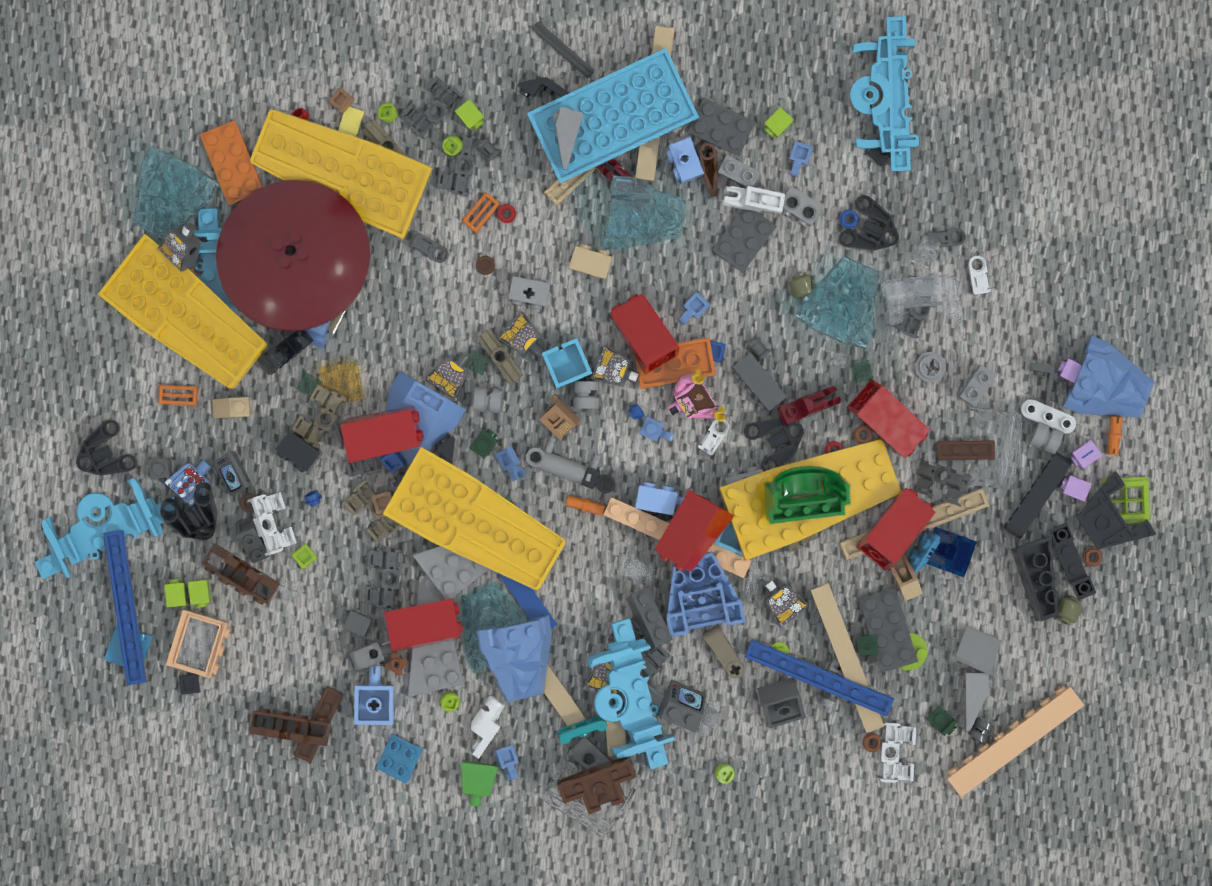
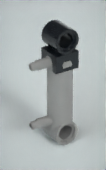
(569, 469)

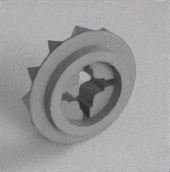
(938, 362)

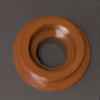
(869, 434)
(1098, 559)
(874, 748)

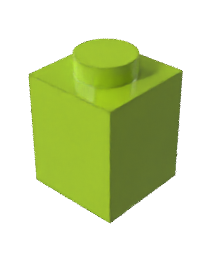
(470, 115)
(777, 123)
(176, 593)
(199, 593)

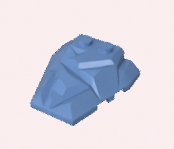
(1108, 383)
(702, 598)
(518, 656)

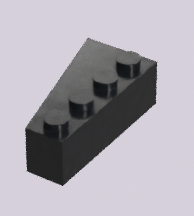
(1038, 577)

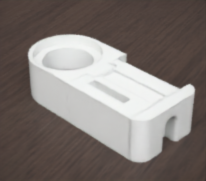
(978, 277)
(713, 439)

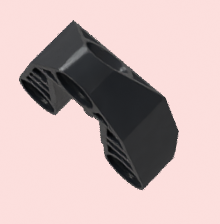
(878, 214)
(284, 351)
(768, 426)
(95, 439)
(181, 523)

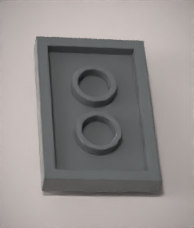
(721, 127)
(744, 239)

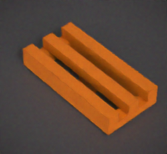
(491, 199)
(194, 395)

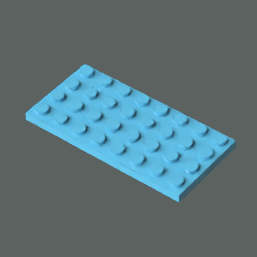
(617, 114)

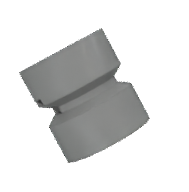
(586, 395)
(487, 399)
(1046, 438)

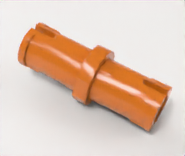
(1114, 435)
(585, 505)

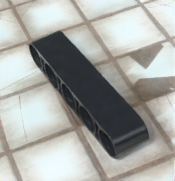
(1039, 494)

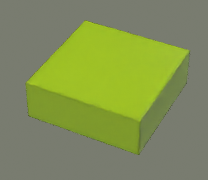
(304, 556)

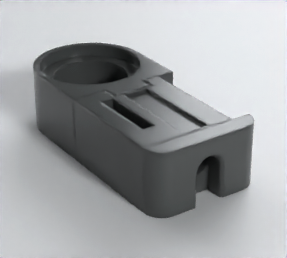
(945, 237)
(428, 246)

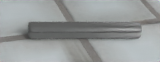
(563, 49)

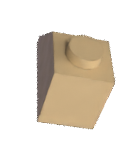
(232, 407)
(906, 579)

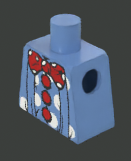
(186, 478)

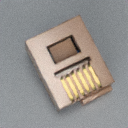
(559, 418)

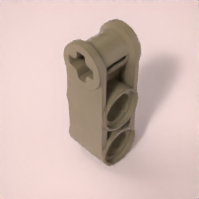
(723, 651)

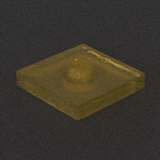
(344, 379)

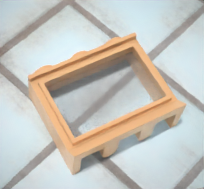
(198, 643)

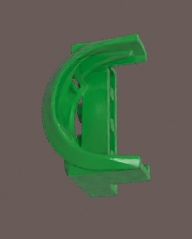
(802, 482)

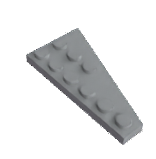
(449, 570)
(437, 664)

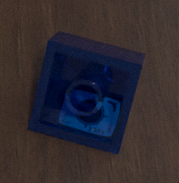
(952, 553)

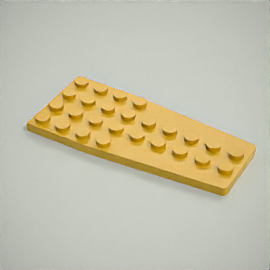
(371, 177)
(182, 314)
(862, 466)
(473, 521)

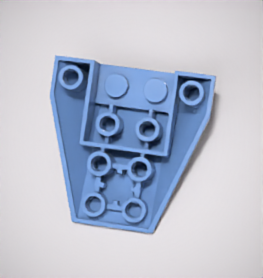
(436, 412)

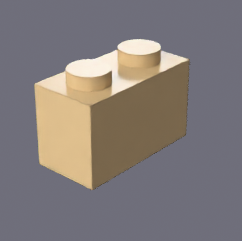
(590, 262)

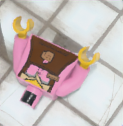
(695, 399)

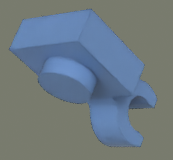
(800, 155)
(695, 307)
(653, 429)
(508, 461)
(507, 758)

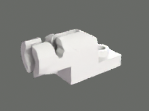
(754, 199)
(485, 724)

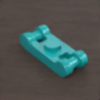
(581, 729)

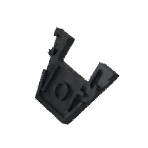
(1104, 521)

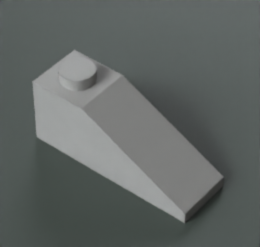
(566, 131)
(975, 693)

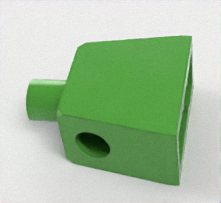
(477, 780)

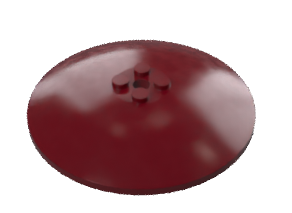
(299, 288)

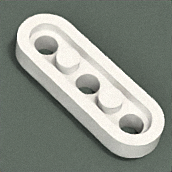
(1040, 412)

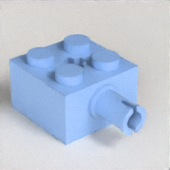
(685, 160)
(656, 499)
(374, 690)

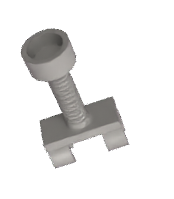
(829, 701)

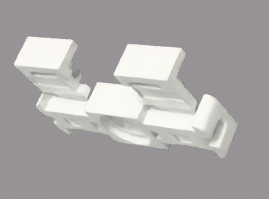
(261, 509)
(890, 769)

